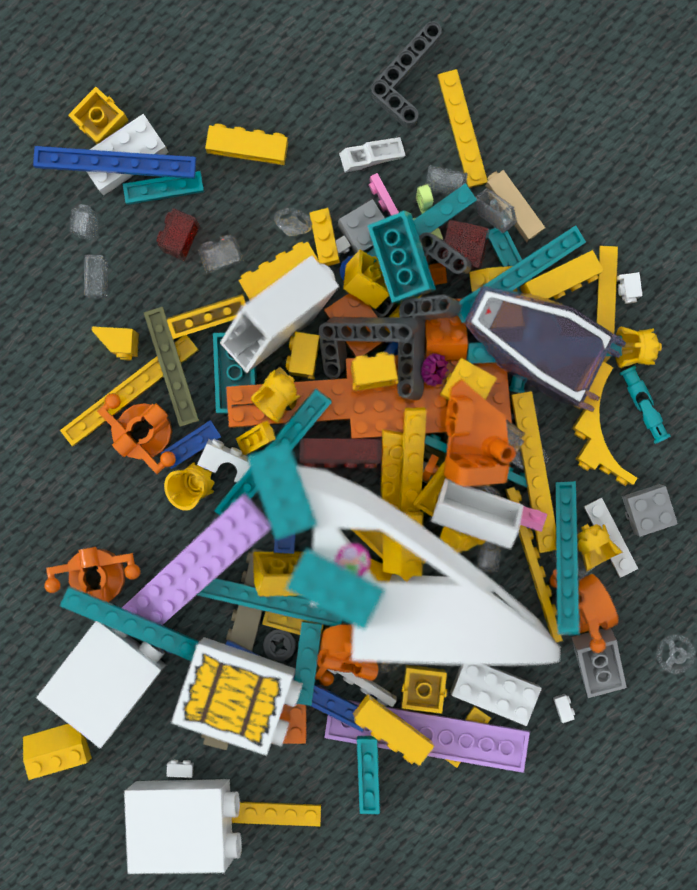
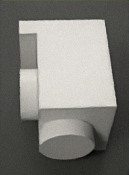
(629, 287)

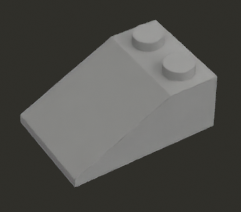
(599, 671)

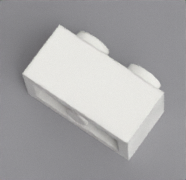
(343, 245)
(563, 707)
(180, 769)

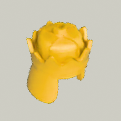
(640, 347)
(275, 395)
(188, 486)
(596, 545)

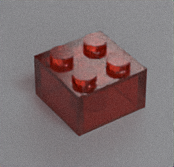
(178, 234)
(468, 240)

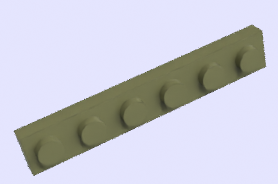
(171, 367)

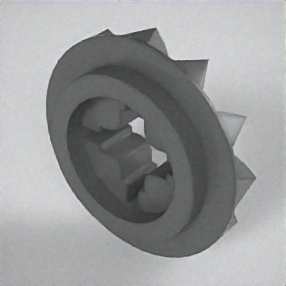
(281, 654)

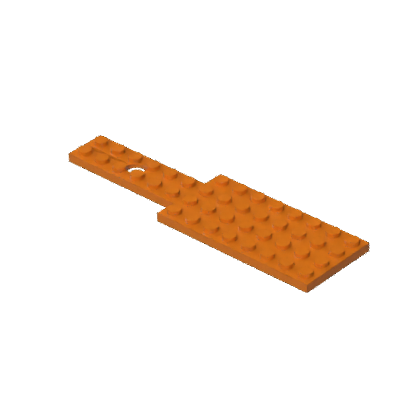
(369, 408)

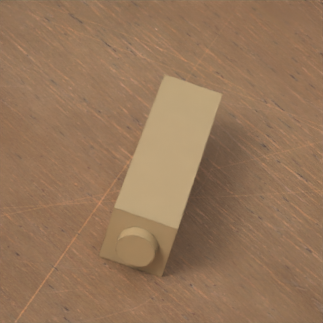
(527, 221)

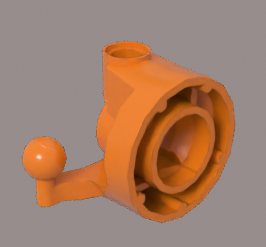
(152, 444)
(109, 567)
(594, 609)
(336, 655)

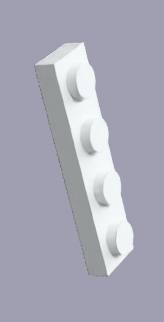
(600, 515)
(369, 687)

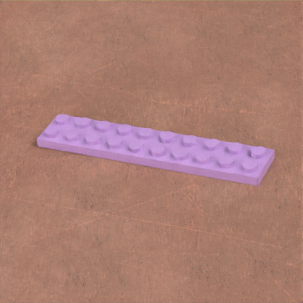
(200, 562)
(453, 739)

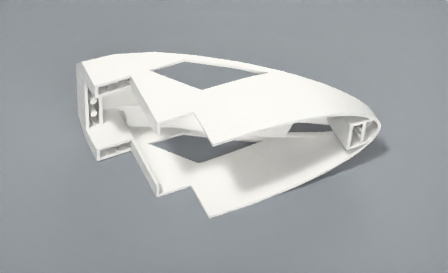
(427, 616)

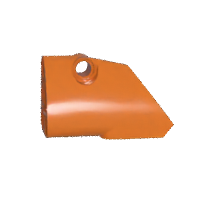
(477, 440)

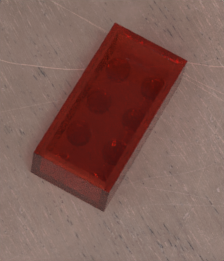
(340, 451)

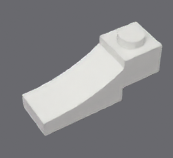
(371, 154)

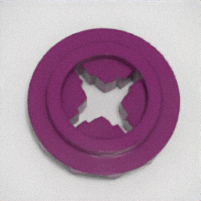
(429, 366)

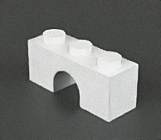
(216, 453)

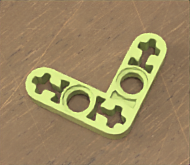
(425, 202)

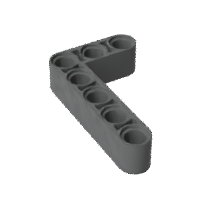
(402, 71)
(433, 251)
(359, 333)
(414, 359)

